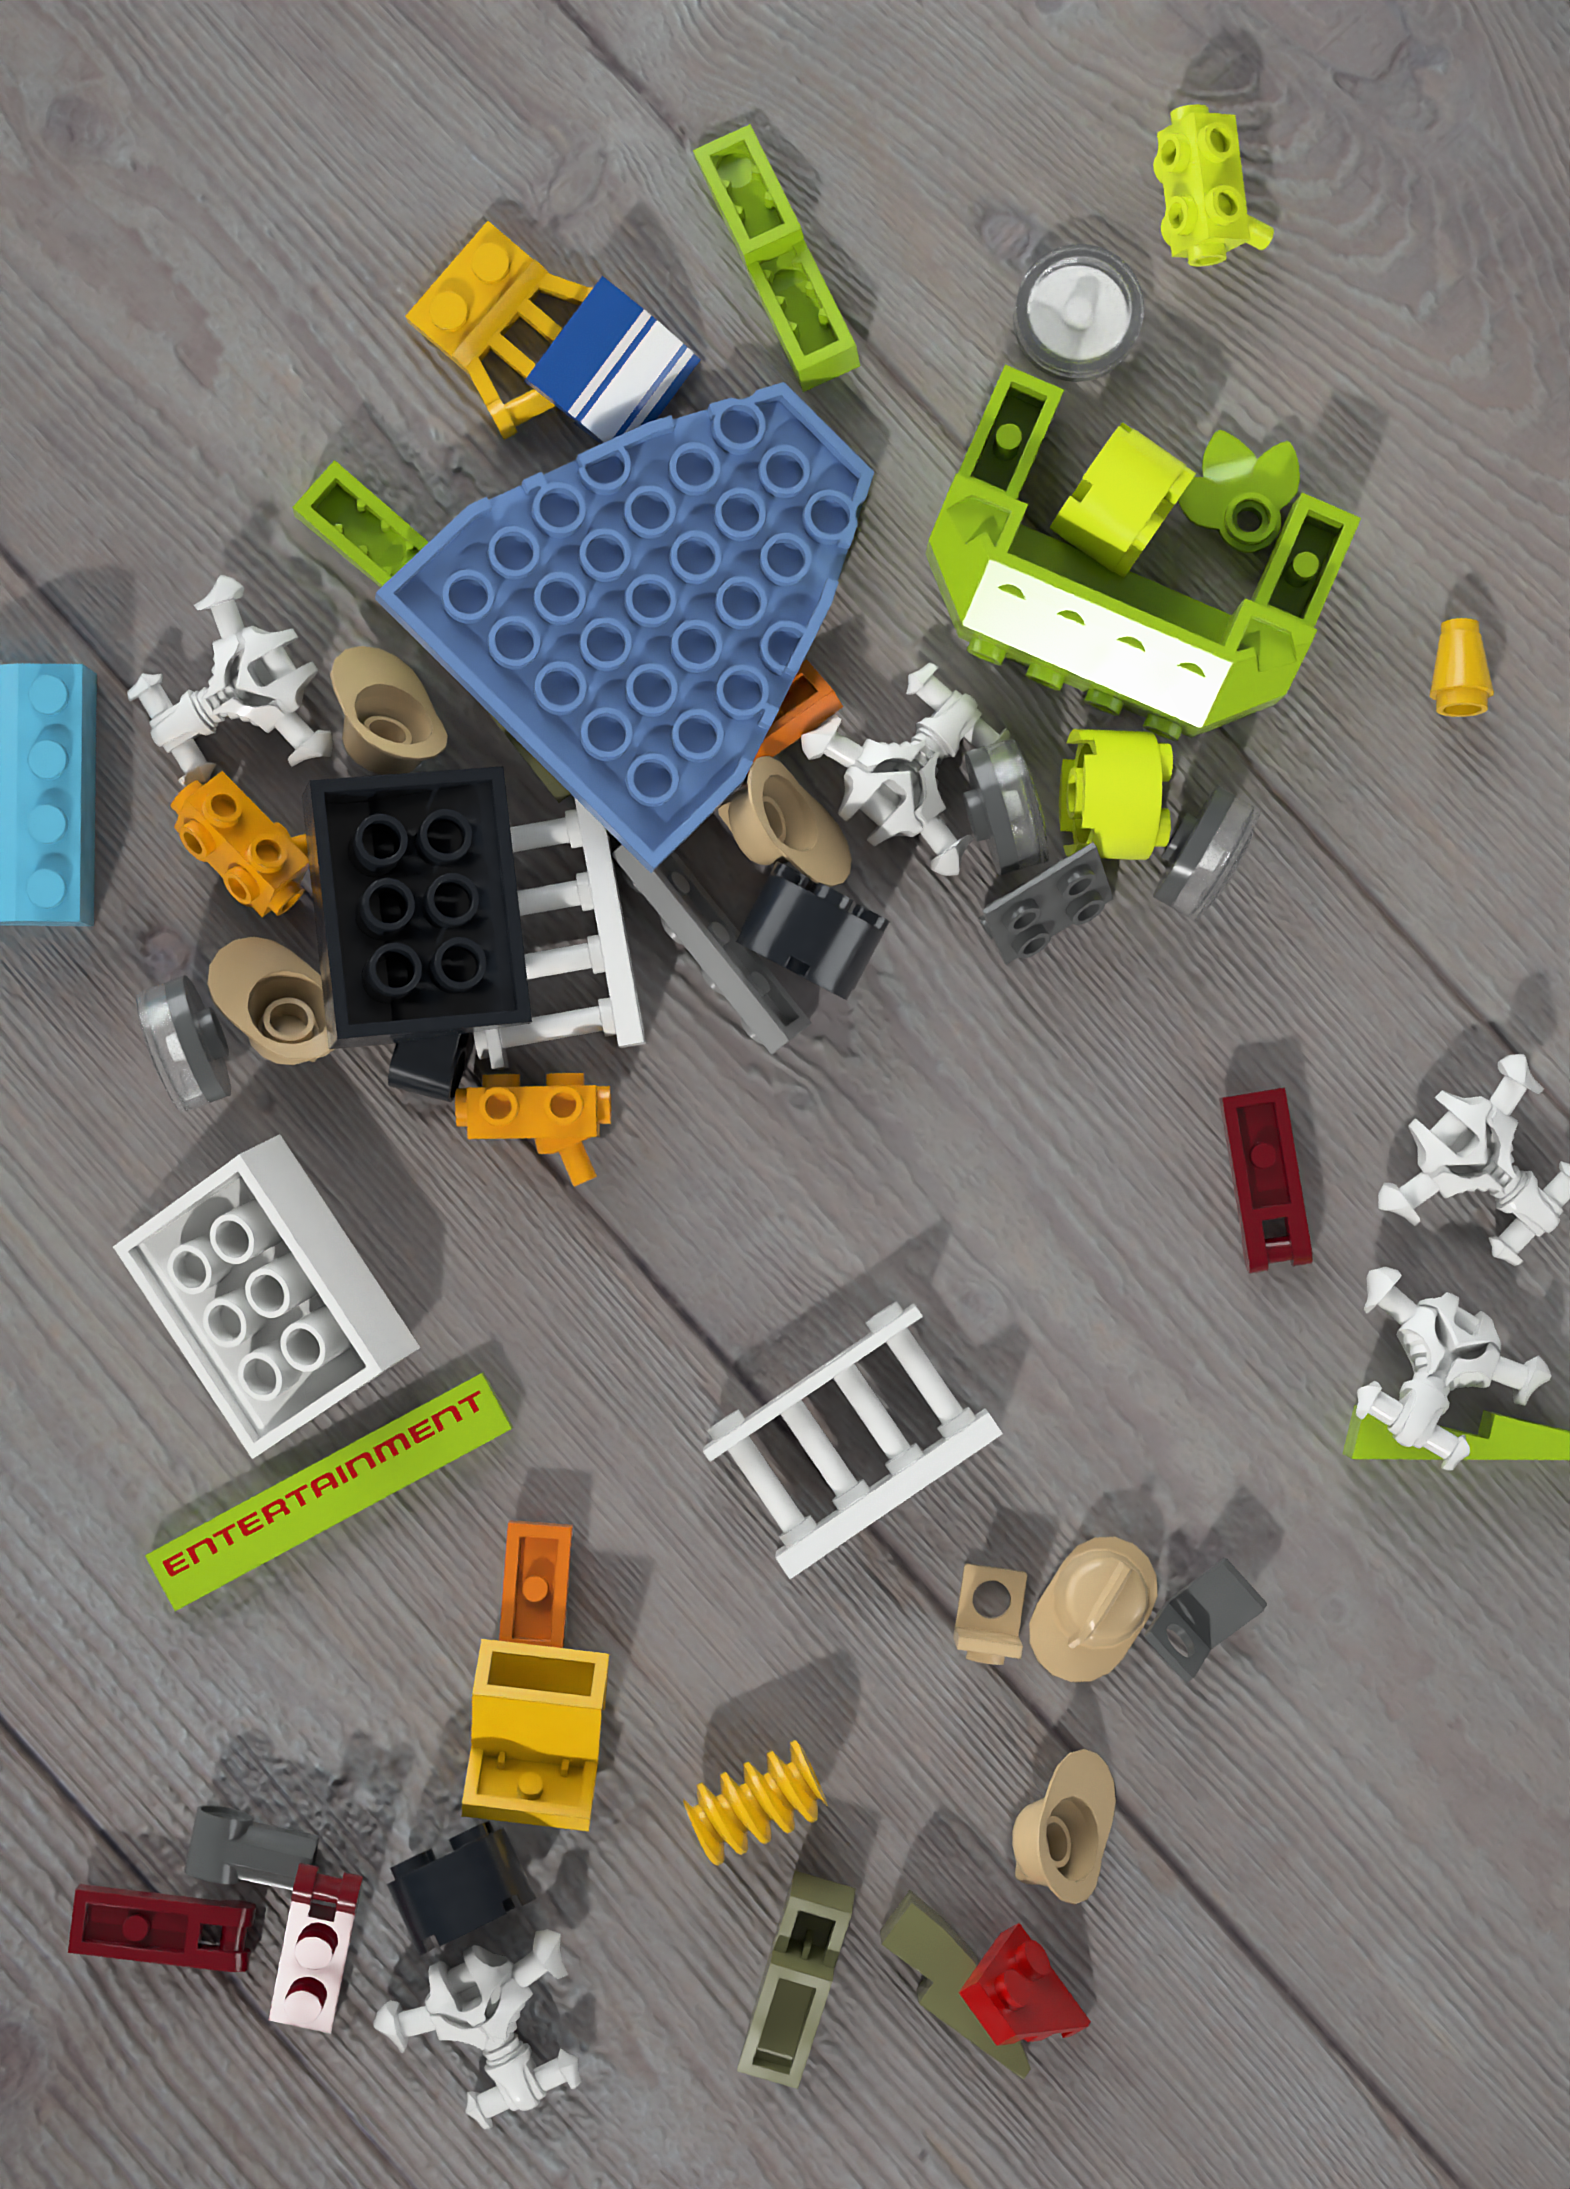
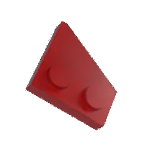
(1019, 1992)

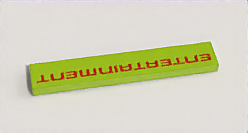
(329, 1491)

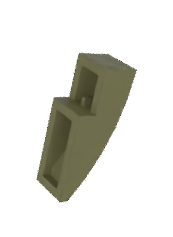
(946, 1961)
(796, 1979)

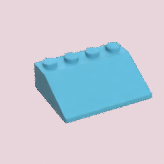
(47, 794)

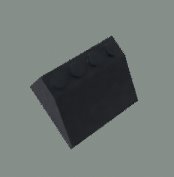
(415, 905)

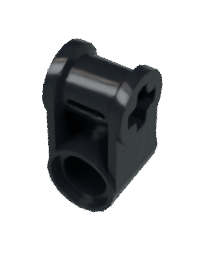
(429, 1066)

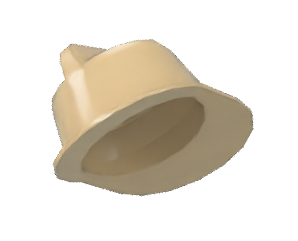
(386, 712)
(784, 823)
(271, 999)
(1093, 1609)
(1065, 1834)

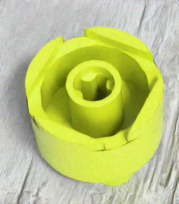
(1122, 499)
(1115, 793)

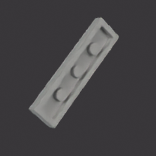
(710, 937)

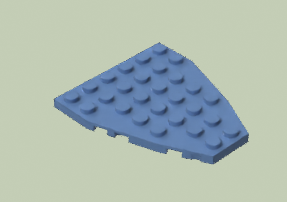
(646, 604)

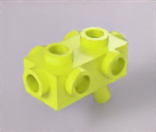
(1204, 187)

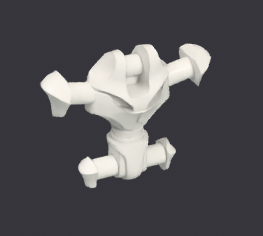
(249, 682)
(899, 782)
(1472, 1152)
(1446, 1353)
(481, 2007)

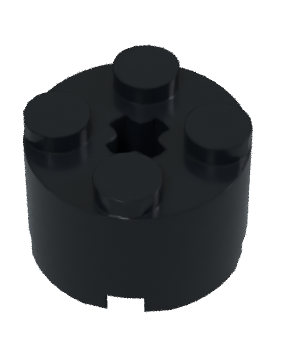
(812, 931)
(459, 1889)

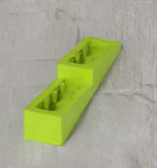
(777, 258)
(358, 524)
(1497, 1439)

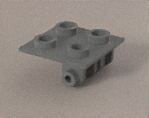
(1034, 912)

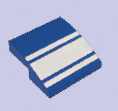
(612, 365)

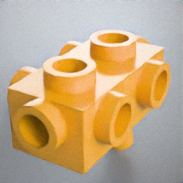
(242, 844)
(553, 1114)

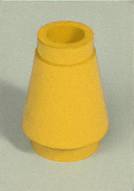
(1461, 670)

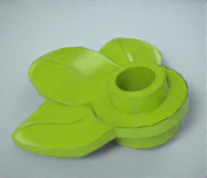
(1239, 483)

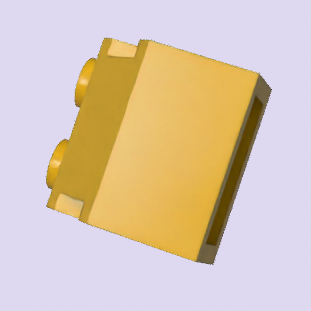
(535, 1734)

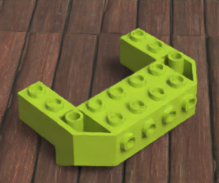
(1111, 634)

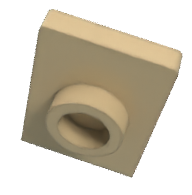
(990, 1638)

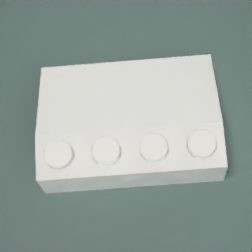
(265, 1295)

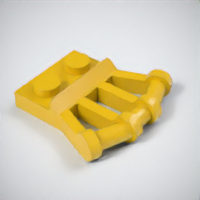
(478, 303)

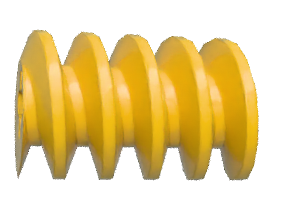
(755, 1804)

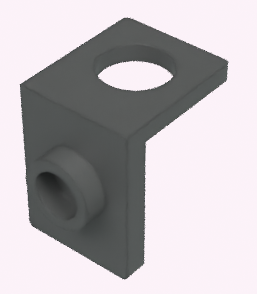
(1204, 1616)

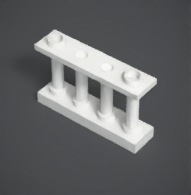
(603, 952)
(855, 1501)

